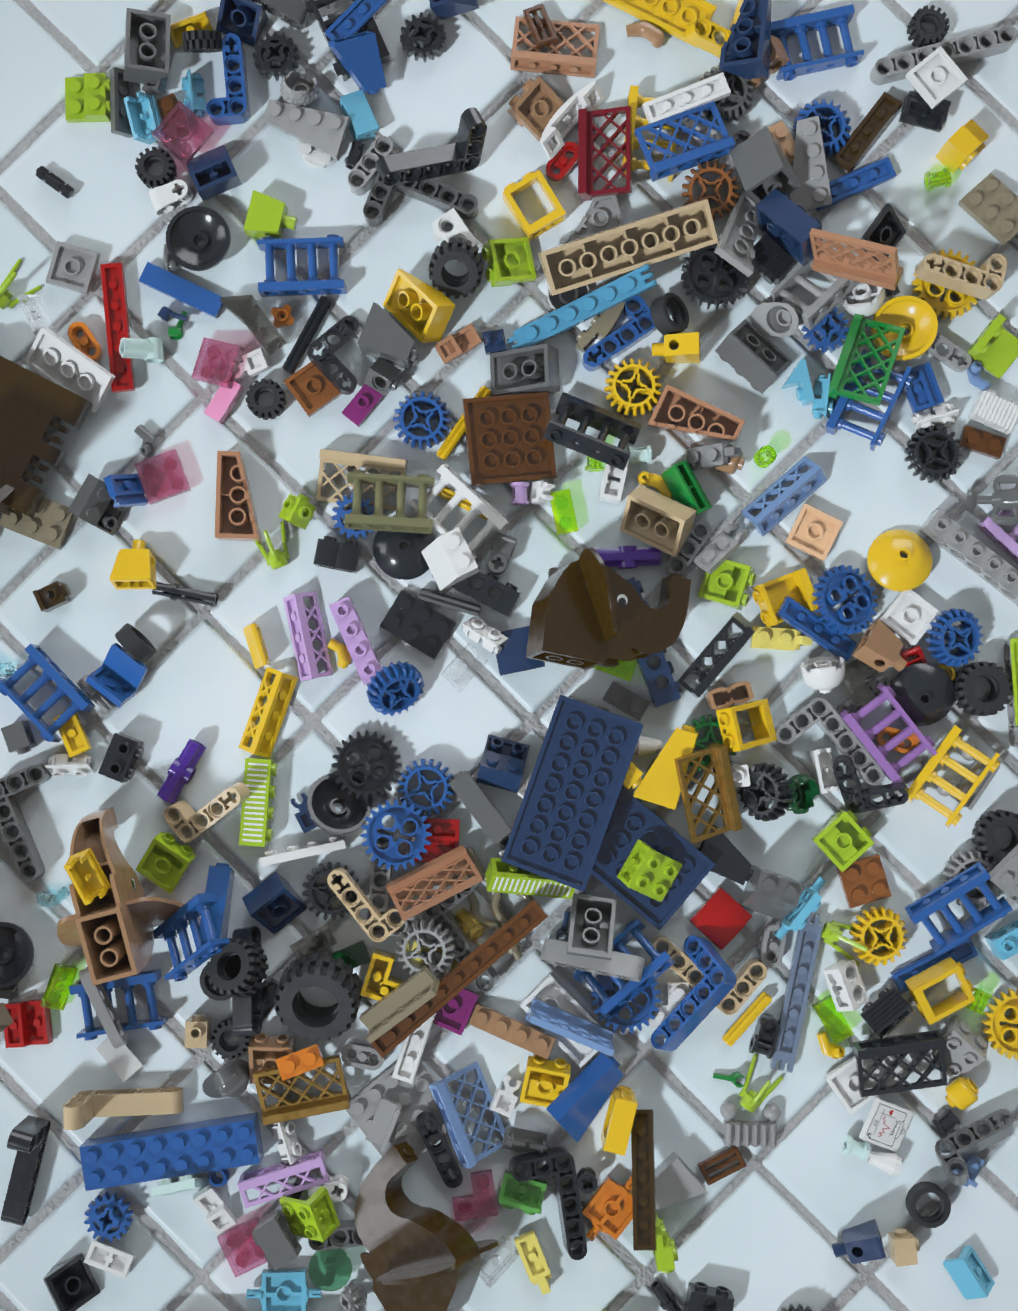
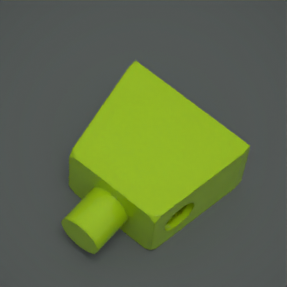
(267, 217)

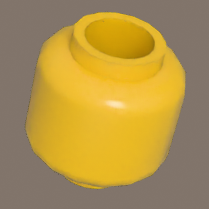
(961, 1093)

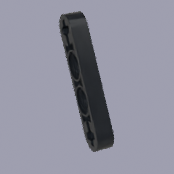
(437, 1150)

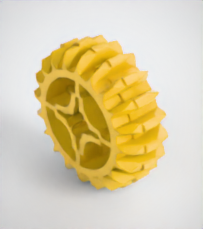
(641, 389)
(890, 925)

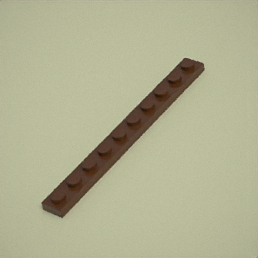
(465, 973)

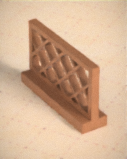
(554, 61)
(859, 268)
(435, 872)

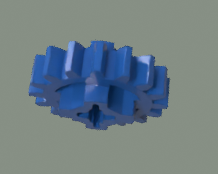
(834, 329)
(341, 511)
(99, 1219)

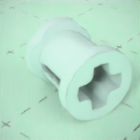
(640, 454)
(855, 1147)

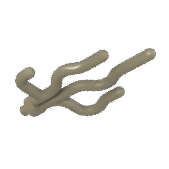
(474, 906)

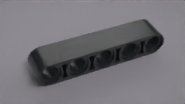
(247, 1010)

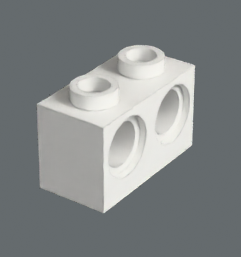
(459, 229)
(612, 484)
(845, 985)

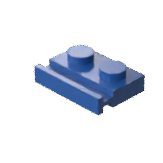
(924, 389)
(125, 490)

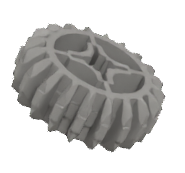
(959, 866)
(410, 956)

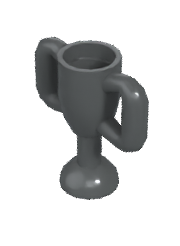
(1000, 500)

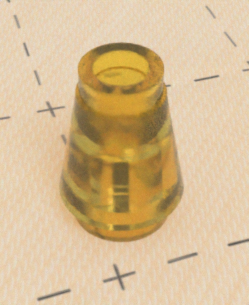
(470, 924)

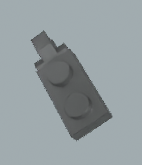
(711, 455)

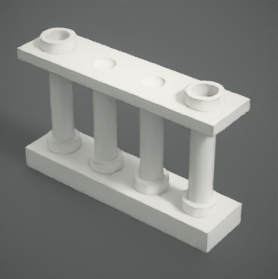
(464, 491)

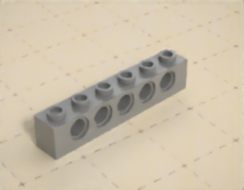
(972, 554)

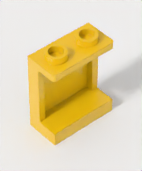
(772, 594)

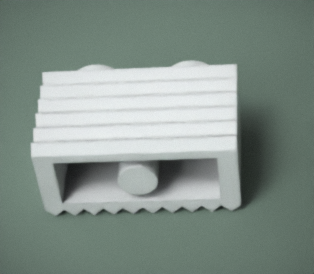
(995, 412)

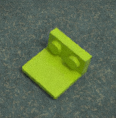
(995, 347)
(649, 871)
(311, 1218)

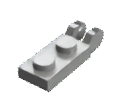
(721, 548)

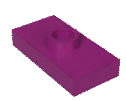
(362, 405)

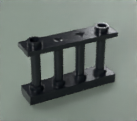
(313, 7)
(598, 418)

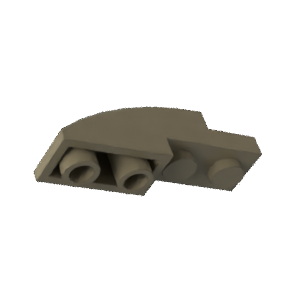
(601, 327)

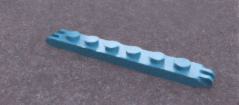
(583, 308)

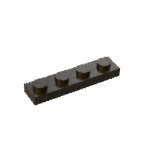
(867, 132)

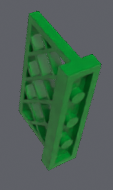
(847, 360)

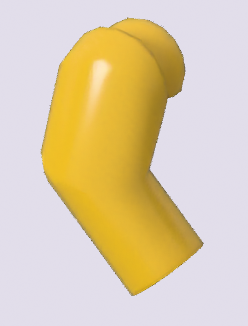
(343, 654)
(828, 1048)

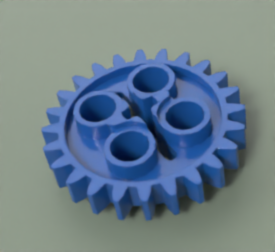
(856, 615)
(390, 854)
(635, 1019)

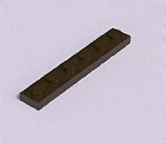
(643, 1181)

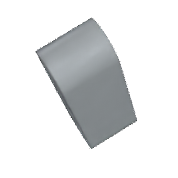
(368, 175)

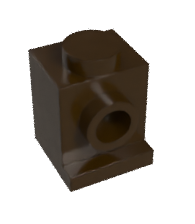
(61, 596)

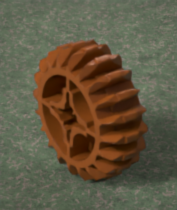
(697, 176)

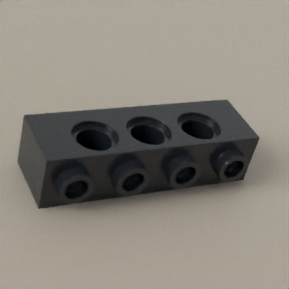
(502, 605)

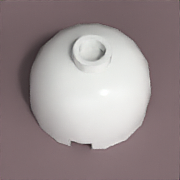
(864, 299)
(823, 673)

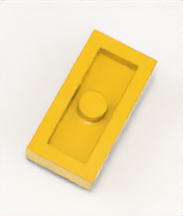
(74, 736)

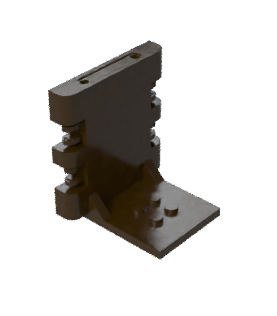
(28, 418)

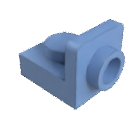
(974, 1165)

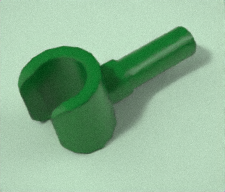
(176, 332)
(732, 1078)

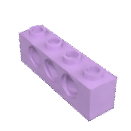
(355, 639)

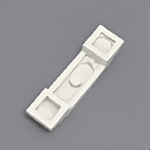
(567, 116)

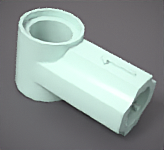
(148, 349)

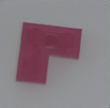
(482, 1201)

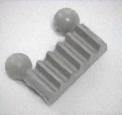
(965, 785)
(750, 1132)

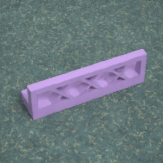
(300, 633)
(277, 1172)

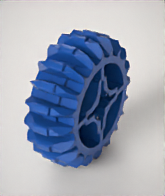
(833, 116)
(429, 414)
(946, 637)
(395, 688)
(418, 770)

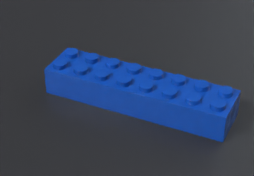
(171, 1151)

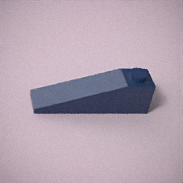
(749, 44)

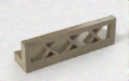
(399, 1003)

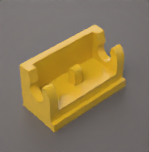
(87, 876)

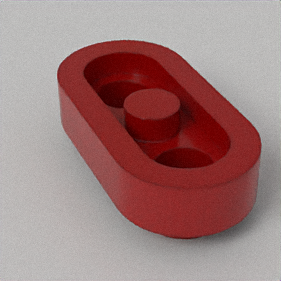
(562, 162)

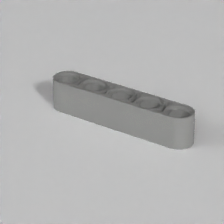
(620, 966)

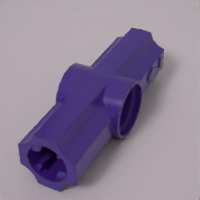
(630, 556)
(181, 771)

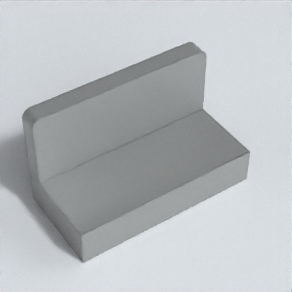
(383, 1122)

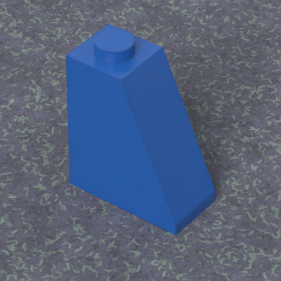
(361, 60)

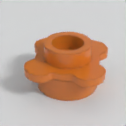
(286, 311)

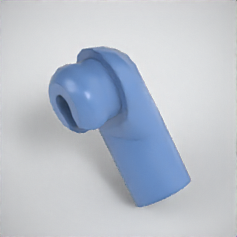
(975, 378)

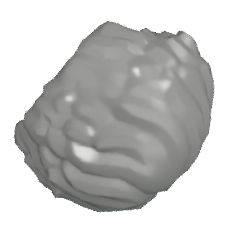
(298, 90)

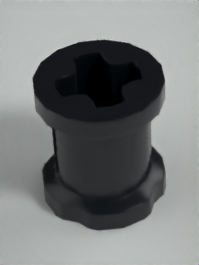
(946, 1122)
(587, 1187)

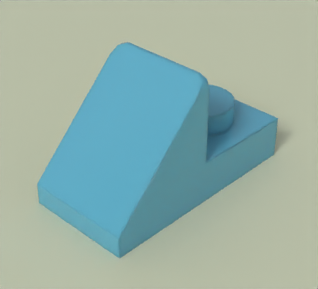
(800, 378)

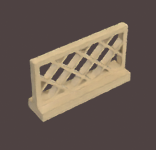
(357, 460)

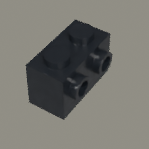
(121, 757)

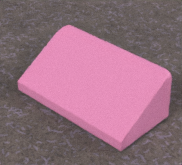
(223, 402)

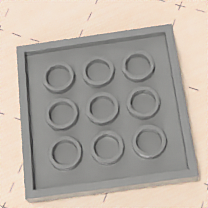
(414, 1100)

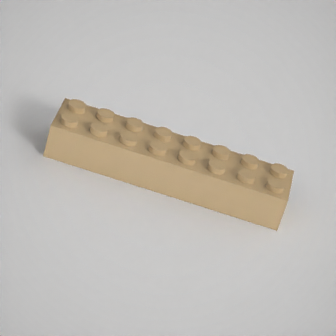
(628, 247)

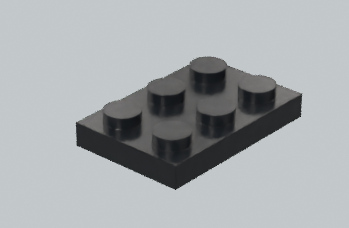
(418, 624)

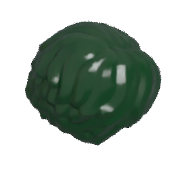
(804, 792)

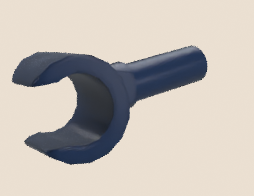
(165, 314)
(563, 930)

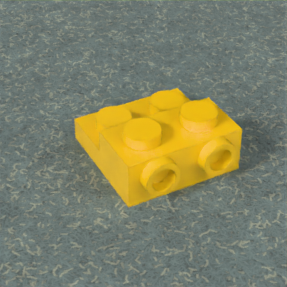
(544, 1080)

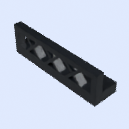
(723, 660)

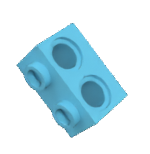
(1004, 941)

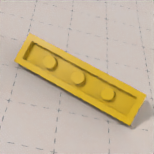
(271, 714)

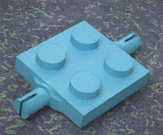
(808, 903)
(284, 1290)

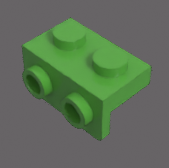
(522, 1195)

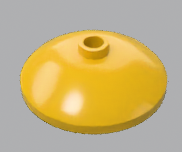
(913, 315)
(894, 571)

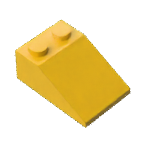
(418, 307)

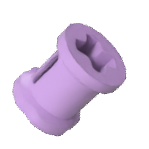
(519, 493)

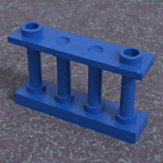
(820, 22)
(291, 285)
(837, 420)
(65, 688)
(948, 892)
(178, 924)
(147, 979)
(628, 990)

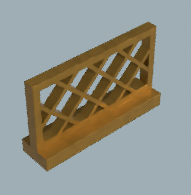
(725, 792)
(301, 1107)

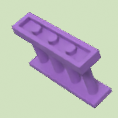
(867, 736)

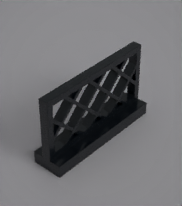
(900, 1045)

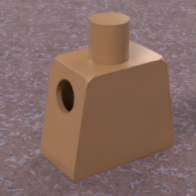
(880, 648)

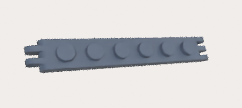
(797, 993)

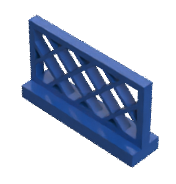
(687, 159)

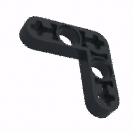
(328, 357)
(863, 796)

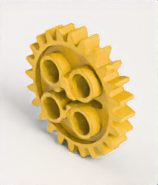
(946, 307)
(996, 1031)

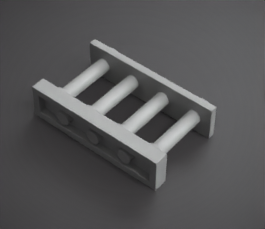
(826, 299)

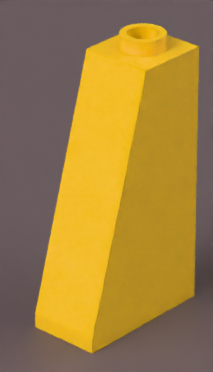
(661, 781)

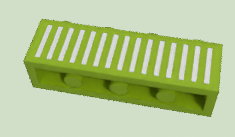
(257, 809)
(511, 879)

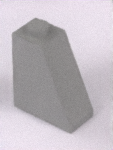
(675, 1182)

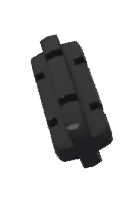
(54, 182)

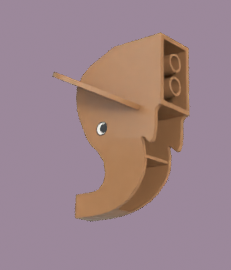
(119, 926)

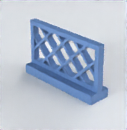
(571, 1026)
(453, 1123)

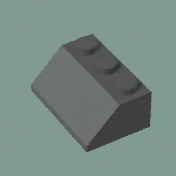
(146, 46)
(753, 356)

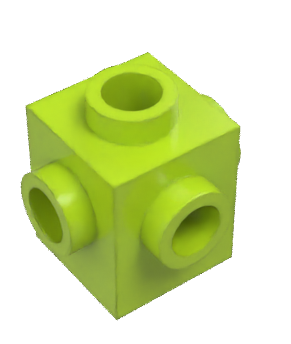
(297, 510)

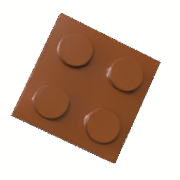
(311, 389)
(864, 881)

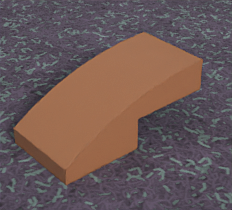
(458, 344)

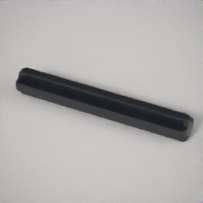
(307, 334)

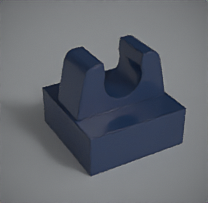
(494, 341)

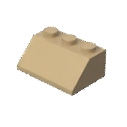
(657, 520)

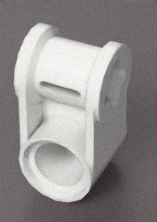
(168, 196)
(334, 1192)

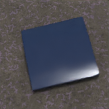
(513, 653)

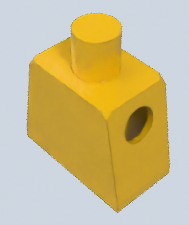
(687, 349)
(134, 568)

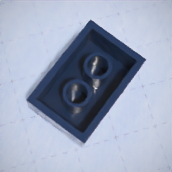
(787, 225)

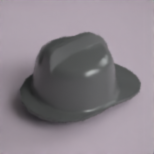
(228, 1081)

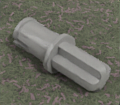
(103, 702)

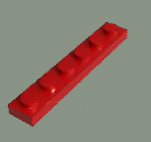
(117, 325)

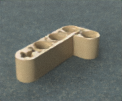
(934, 268)
(212, 811)
(363, 902)

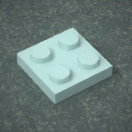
(186, 1183)

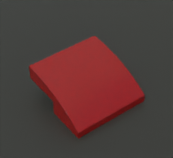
(443, 838)
(720, 918)
(30, 1024)

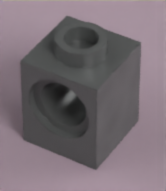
(383, 377)
(18, 737)

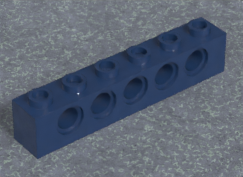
(658, 695)

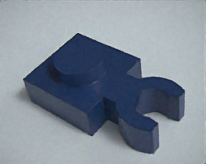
(303, 816)

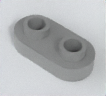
(772, 945)
(362, 1059)

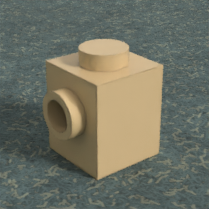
(198, 1031)
(903, 1247)

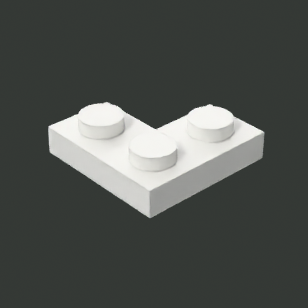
(675, 994)

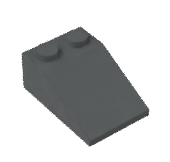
(525, 370)
(591, 926)

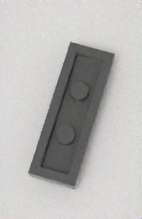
(118, 90)

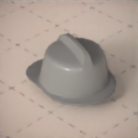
(775, 319)

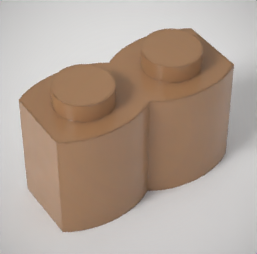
(732, 694)

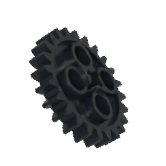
(696, 270)
(361, 747)

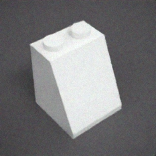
(450, 559)

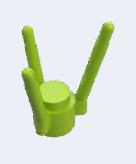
(6, 295)
(275, 558)
(831, 932)
(753, 1099)

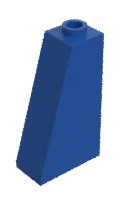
(221, 882)
(586, 1095)

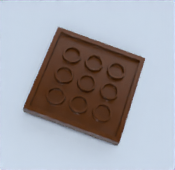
(508, 438)

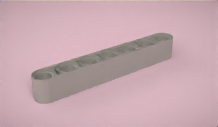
(970, 42)

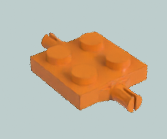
(610, 1208)

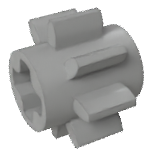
(353, 1297)

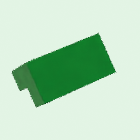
(685, 487)

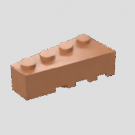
(693, 416)
(234, 503)

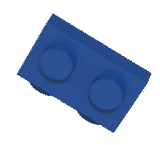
(118, 676)

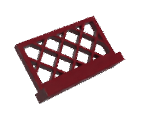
(586, 152)

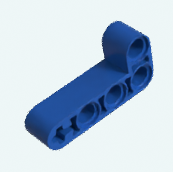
(232, 79)
(616, 338)

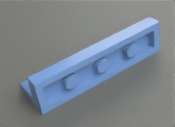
(788, 497)

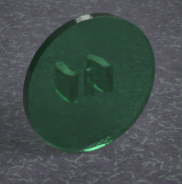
(330, 1269)

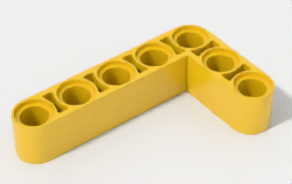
(710, 31)

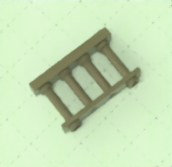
(378, 520)

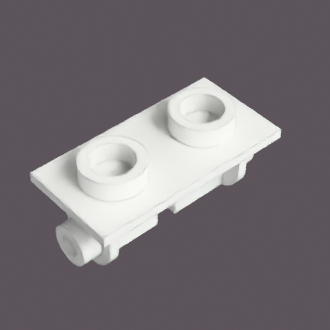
(943, 415)
(477, 629)
(79, 766)
(290, 1148)

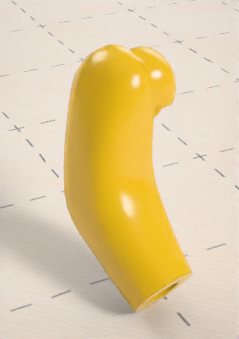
(655, 481)

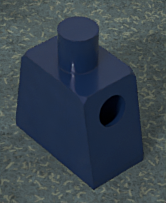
(861, 1243)

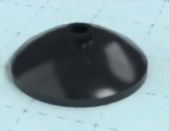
(188, 229)
(401, 563)
(922, 680)
(326, 795)
(21, 954)

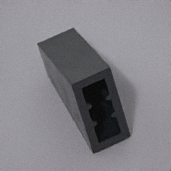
(727, 857)

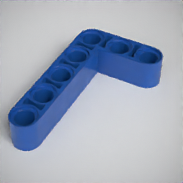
(697, 997)

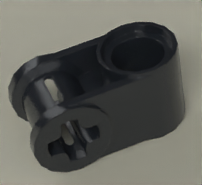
(764, 1040)

